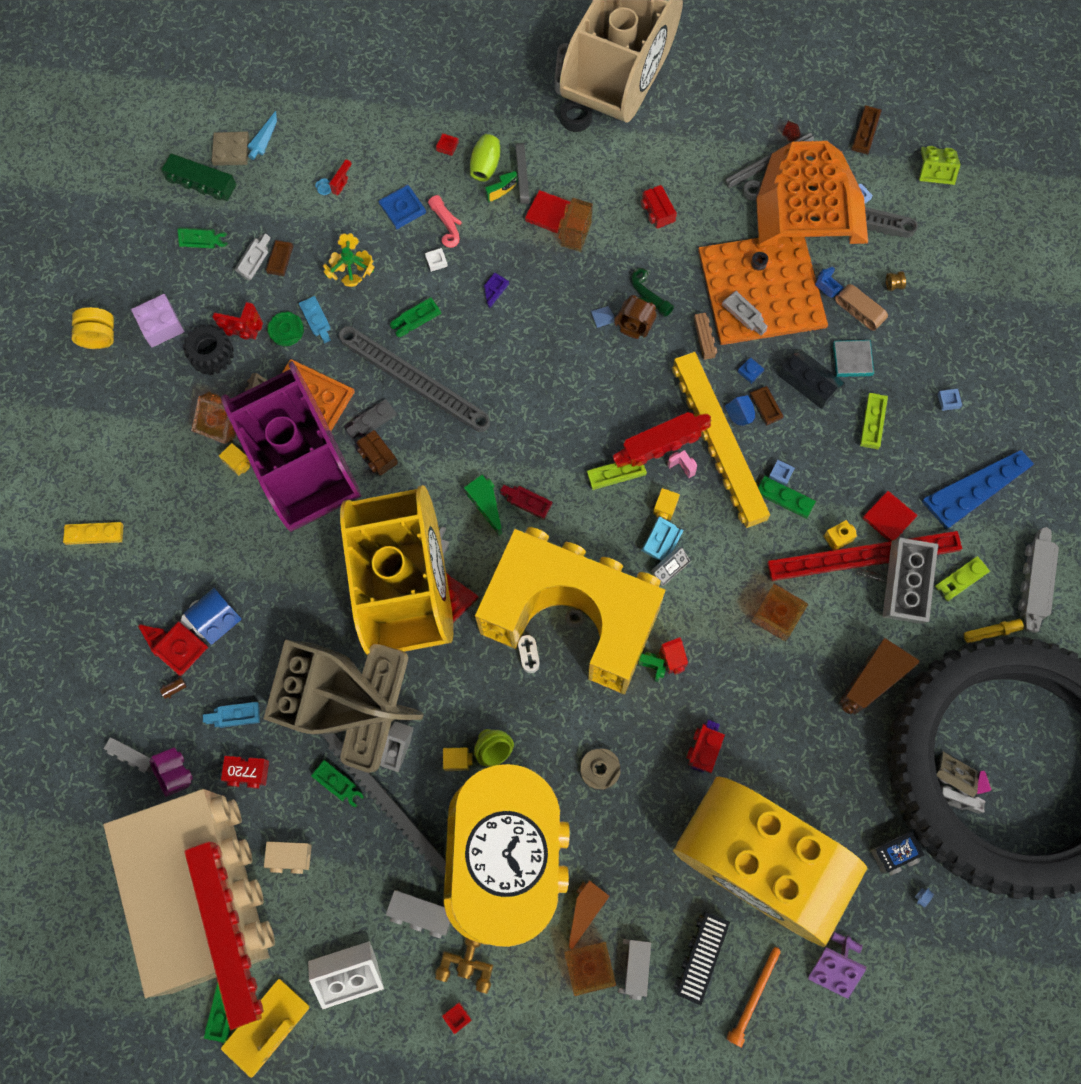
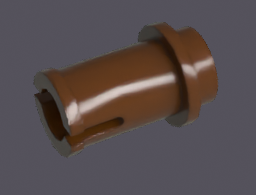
(172, 688)

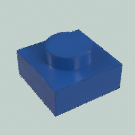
(750, 370)

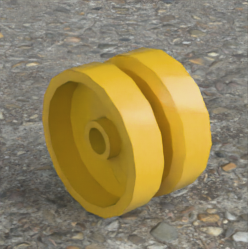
(92, 328)

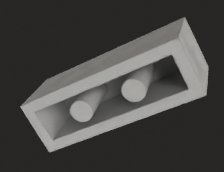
(419, 914)

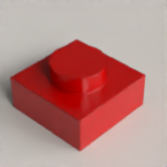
(447, 144)
(456, 1018)

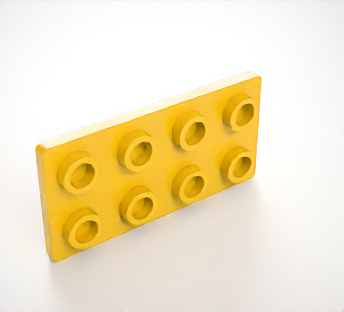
(256, 1041)

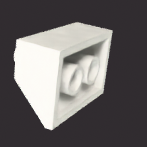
(345, 975)

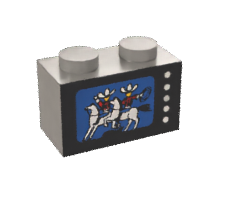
(898, 853)

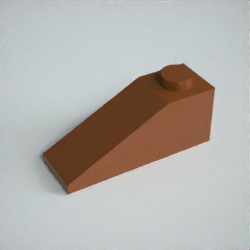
(587, 907)

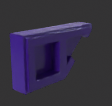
(494, 288)

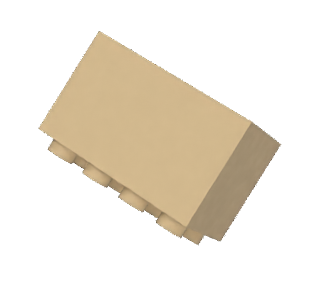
(160, 893)

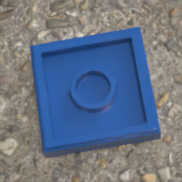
(402, 207)

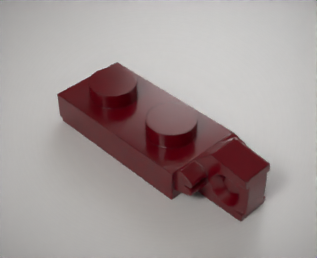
(527, 501)

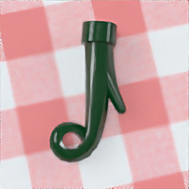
(663, 307)

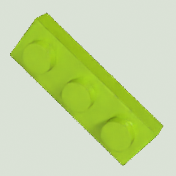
(873, 421)
(611, 475)

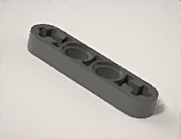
(522, 173)

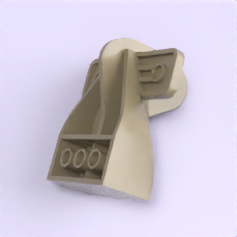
(328, 694)

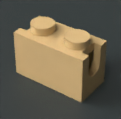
(287, 856)

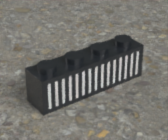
(702, 958)

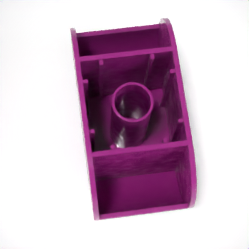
(291, 449)

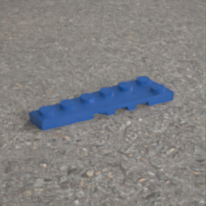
(967, 494)

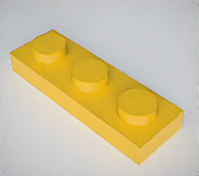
(93, 533)

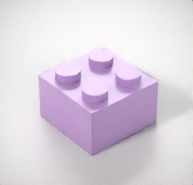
(157, 320)

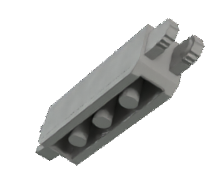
(1039, 580)

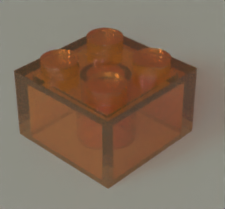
(576, 224)
(212, 419)
(779, 612)
(590, 968)

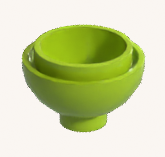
(493, 747)

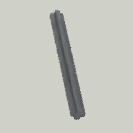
(758, 165)

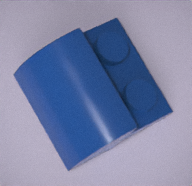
(212, 616)

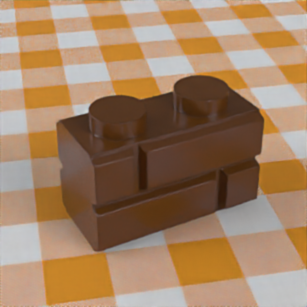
(377, 453)

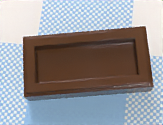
(279, 258)
(766, 405)

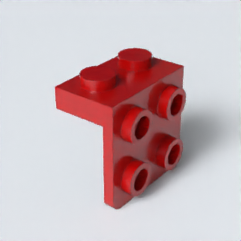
(244, 327)

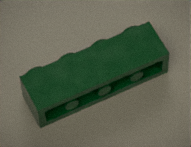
(199, 177)

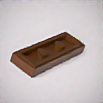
(866, 129)

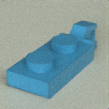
(315, 318)
(234, 715)

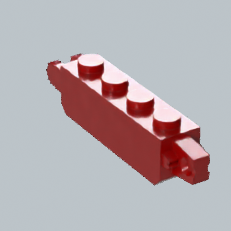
(661, 439)

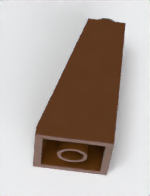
(879, 672)

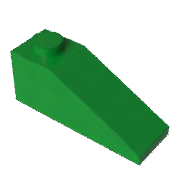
(483, 497)

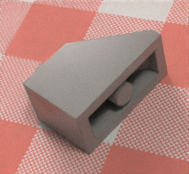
(396, 746)

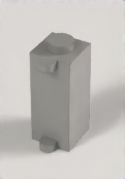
(637, 969)

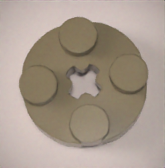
(588, 770)

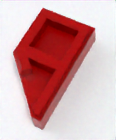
(340, 178)
(152, 635)

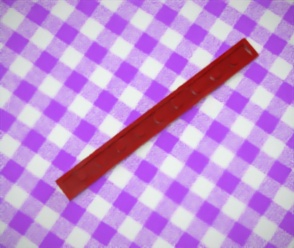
(852, 557)

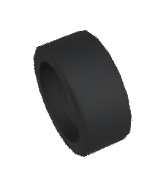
(575, 125)

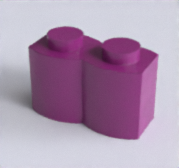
(170, 771)

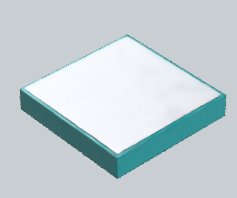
(853, 358)

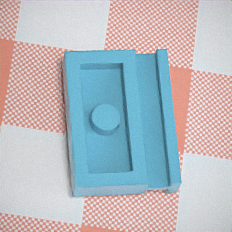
(662, 539)

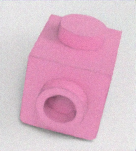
(687, 464)

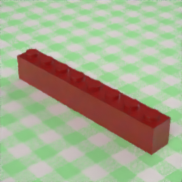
(223, 935)

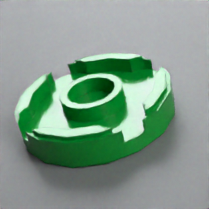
(291, 329)

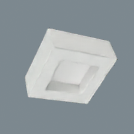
(436, 259)

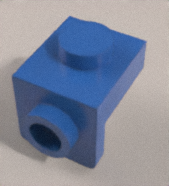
(827, 283)

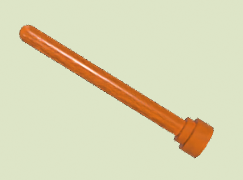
(737, 1034)

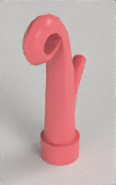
(448, 220)

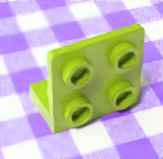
(939, 165)

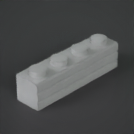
(126, 753)

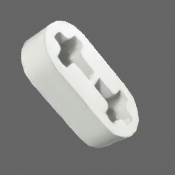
(533, 653)

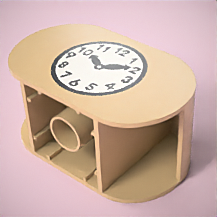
(618, 54)

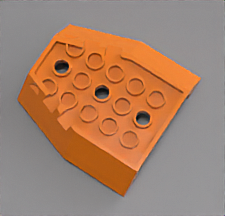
(788, 204)

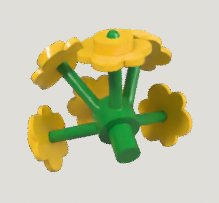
(346, 258)

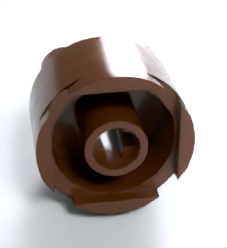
(635, 317)

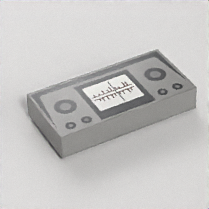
(671, 565)

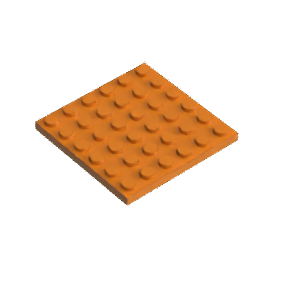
(781, 292)

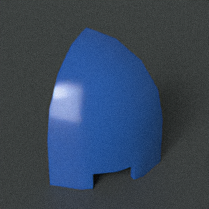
(741, 410)

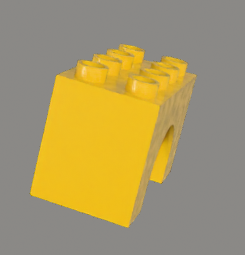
(545, 575)

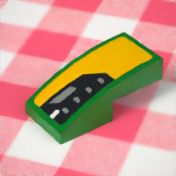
(506, 184)

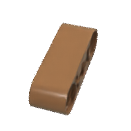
(861, 307)

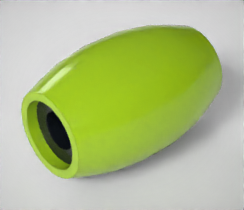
(485, 157)

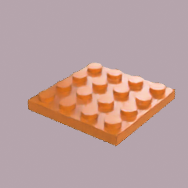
(328, 393)

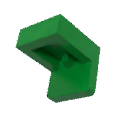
(651, 661)

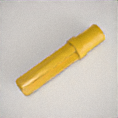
(1003, 628)

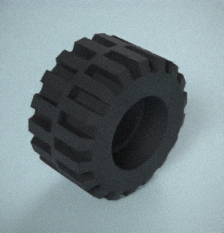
(199, 340)

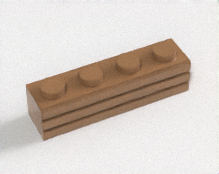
(704, 335)

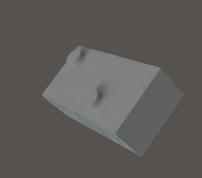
(910, 580)

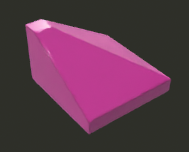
(983, 783)

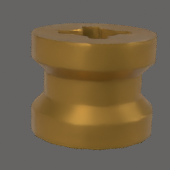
(895, 281)

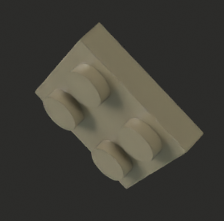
(230, 148)

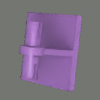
(836, 970)

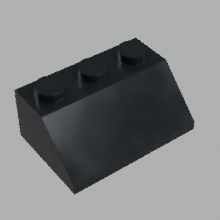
(811, 378)

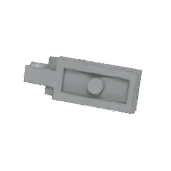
(253, 257)
(745, 312)
(963, 801)

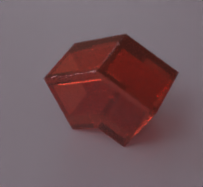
(791, 131)

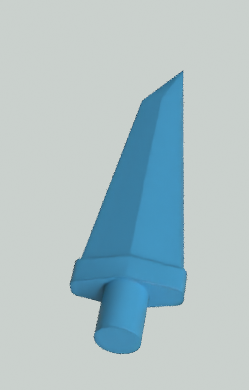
(261, 140)

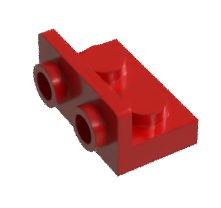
(706, 749)

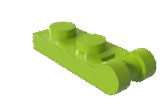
(963, 578)

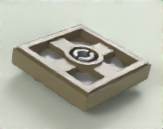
(957, 774)

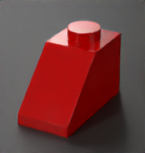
(674, 656)

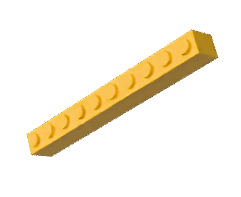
(721, 441)

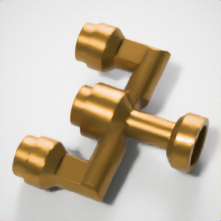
(466, 967)

